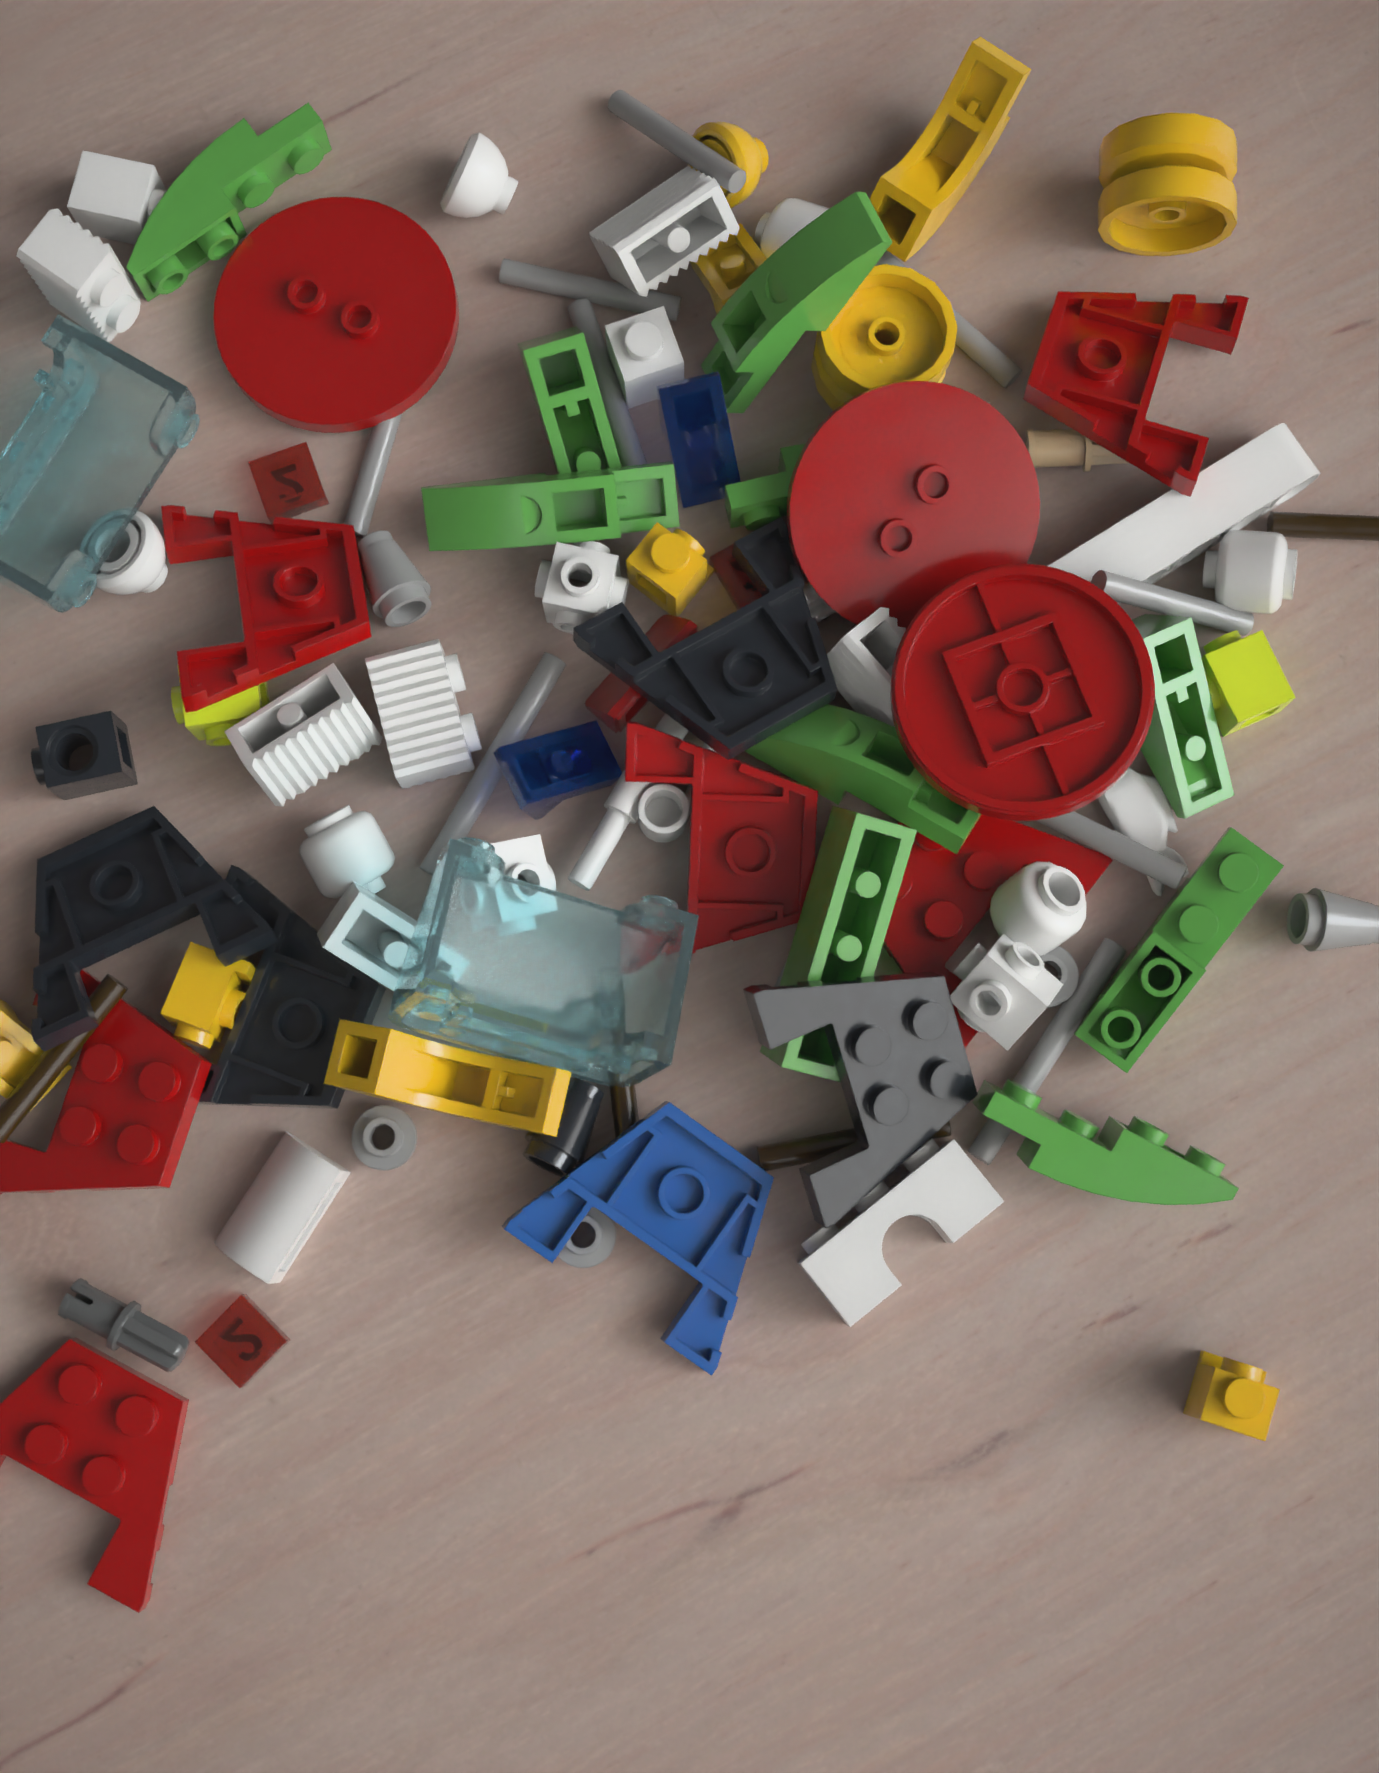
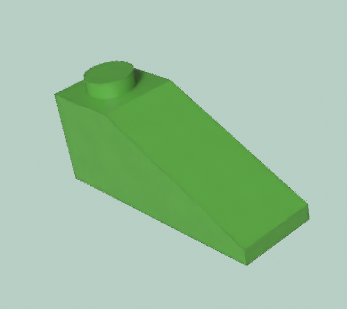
(569, 402)
(1183, 732)

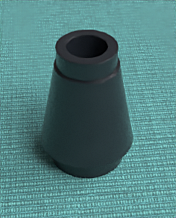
(577, 1121)

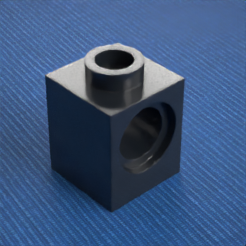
(111, 761)

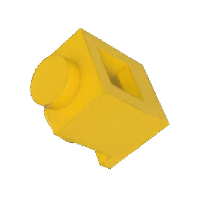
(668, 568)
(205, 996)
(1231, 1396)

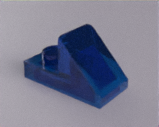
(698, 438)
(557, 767)

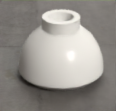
(478, 181)
(135, 560)

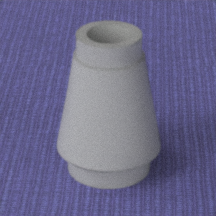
(393, 581)
(1331, 921)

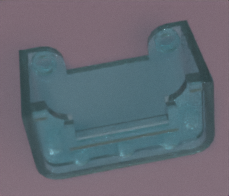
(84, 463)
(544, 971)

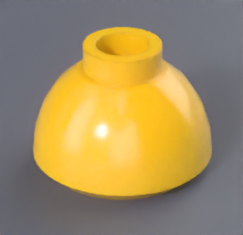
(740, 149)

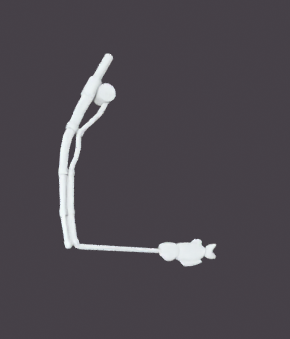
(662, 810)

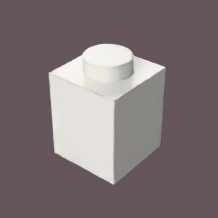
(114, 196)
(644, 355)

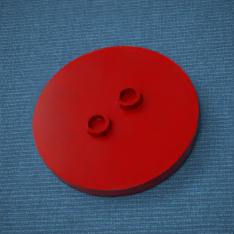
(336, 314)
(909, 497)
(1022, 692)

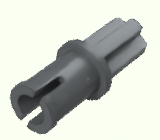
(124, 1326)

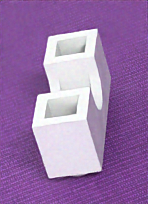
(939, 1188)

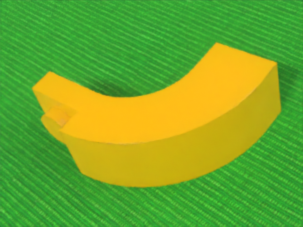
(951, 150)
(447, 1078)

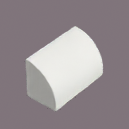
(281, 1209)

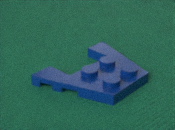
(679, 1196)

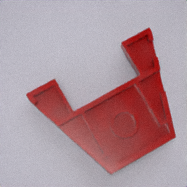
(1103, 365)
(295, 596)
(746, 836)
(951, 892)
(120, 1114)
(109, 1442)

